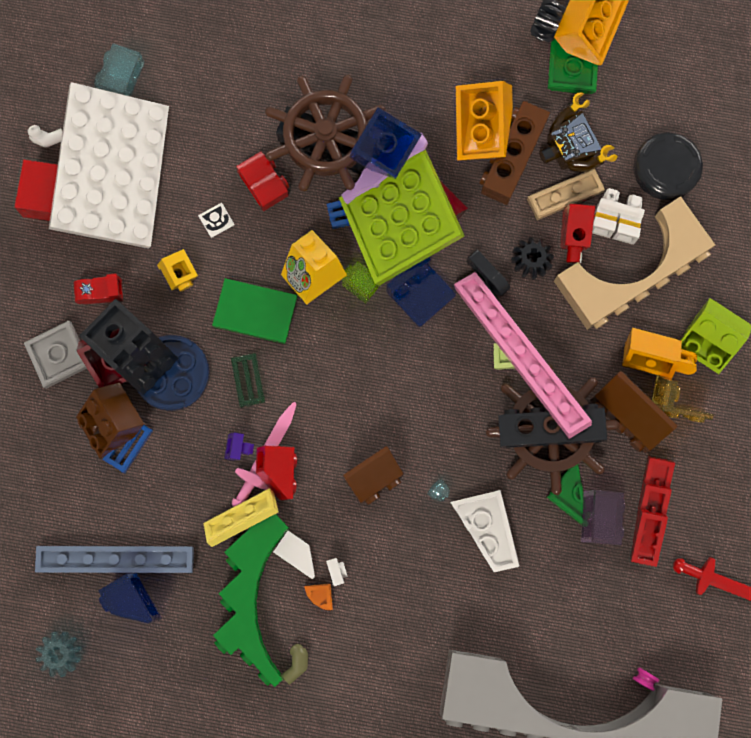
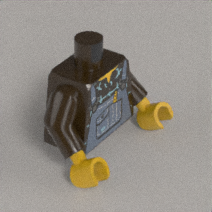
(574, 142)

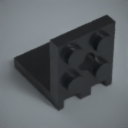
(130, 347)

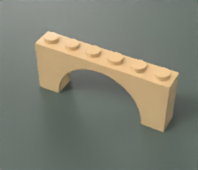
(682, 244)

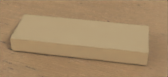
(565, 193)

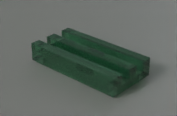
(251, 402)

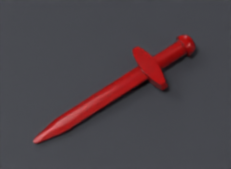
(707, 577)

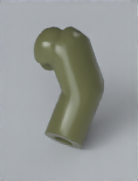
(299, 663)

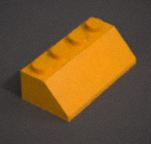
(590, 28)

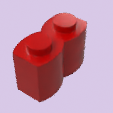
(263, 181)

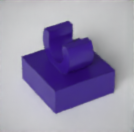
(236, 447)

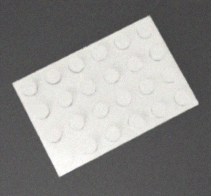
(109, 166)

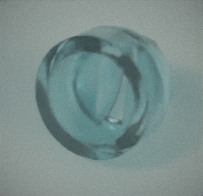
(439, 491)

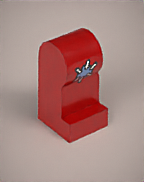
(98, 290)

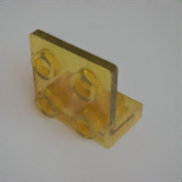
(667, 392)

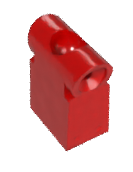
(36, 190)

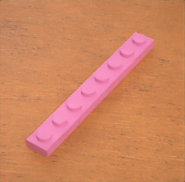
(523, 356)

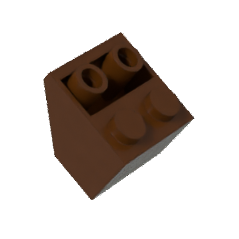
(109, 419)

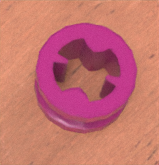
(646, 679)

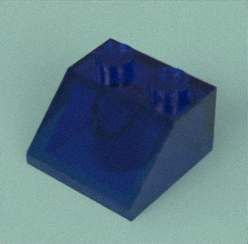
(385, 144)
(129, 599)

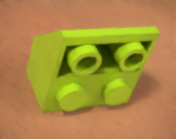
(715, 335)

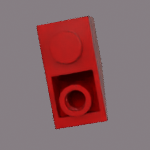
(276, 469)

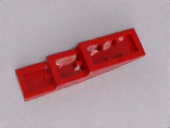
(652, 511)

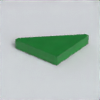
(571, 496)

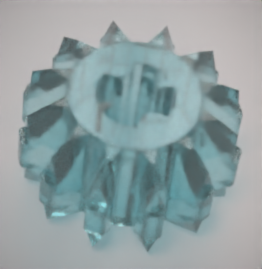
(51, 660)

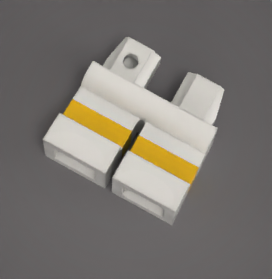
(627, 216)

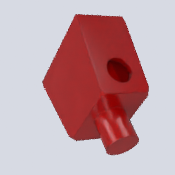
(577, 220)

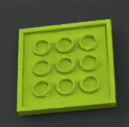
(403, 220)

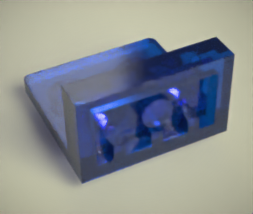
(420, 292)

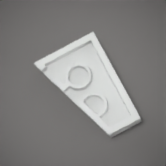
(489, 526)

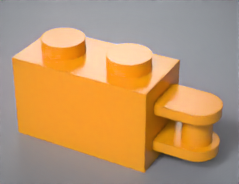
(657, 354)

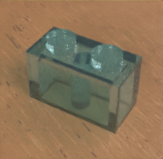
(119, 70)

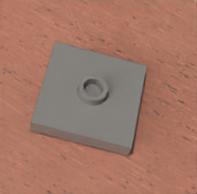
(55, 354)

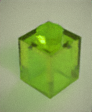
(359, 282)

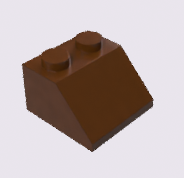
(373, 476)

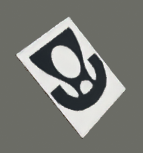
(216, 220)

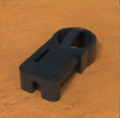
(494, 280)

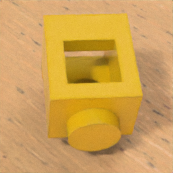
(178, 262)

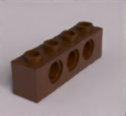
(534, 121)

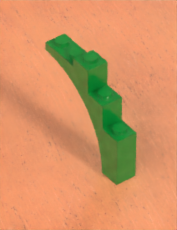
(241, 595)

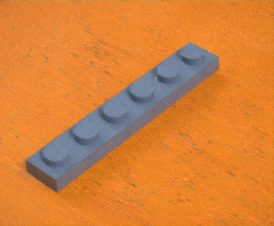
(114, 559)

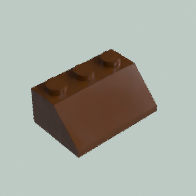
(637, 414)

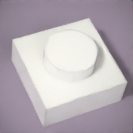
(337, 571)

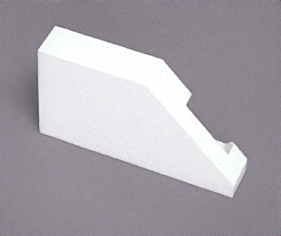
(296, 553)

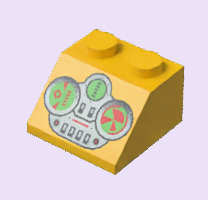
(311, 267)

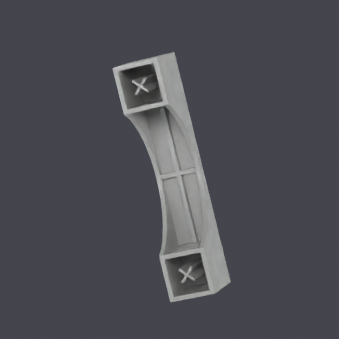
(484, 695)

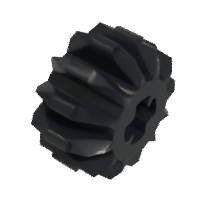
(547, 20)
(539, 252)

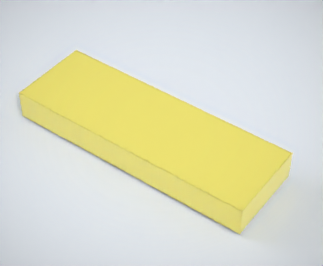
(240, 517)

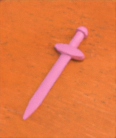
(250, 477)

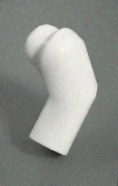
(43, 138)

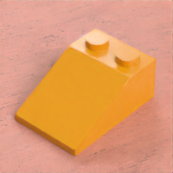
(483, 120)

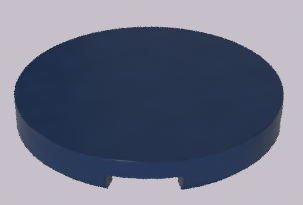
(184, 381)

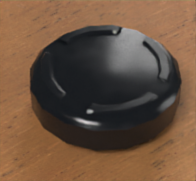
(668, 166)

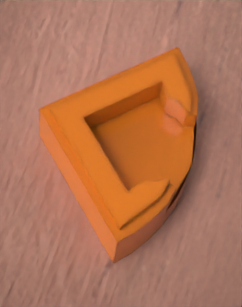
(320, 595)

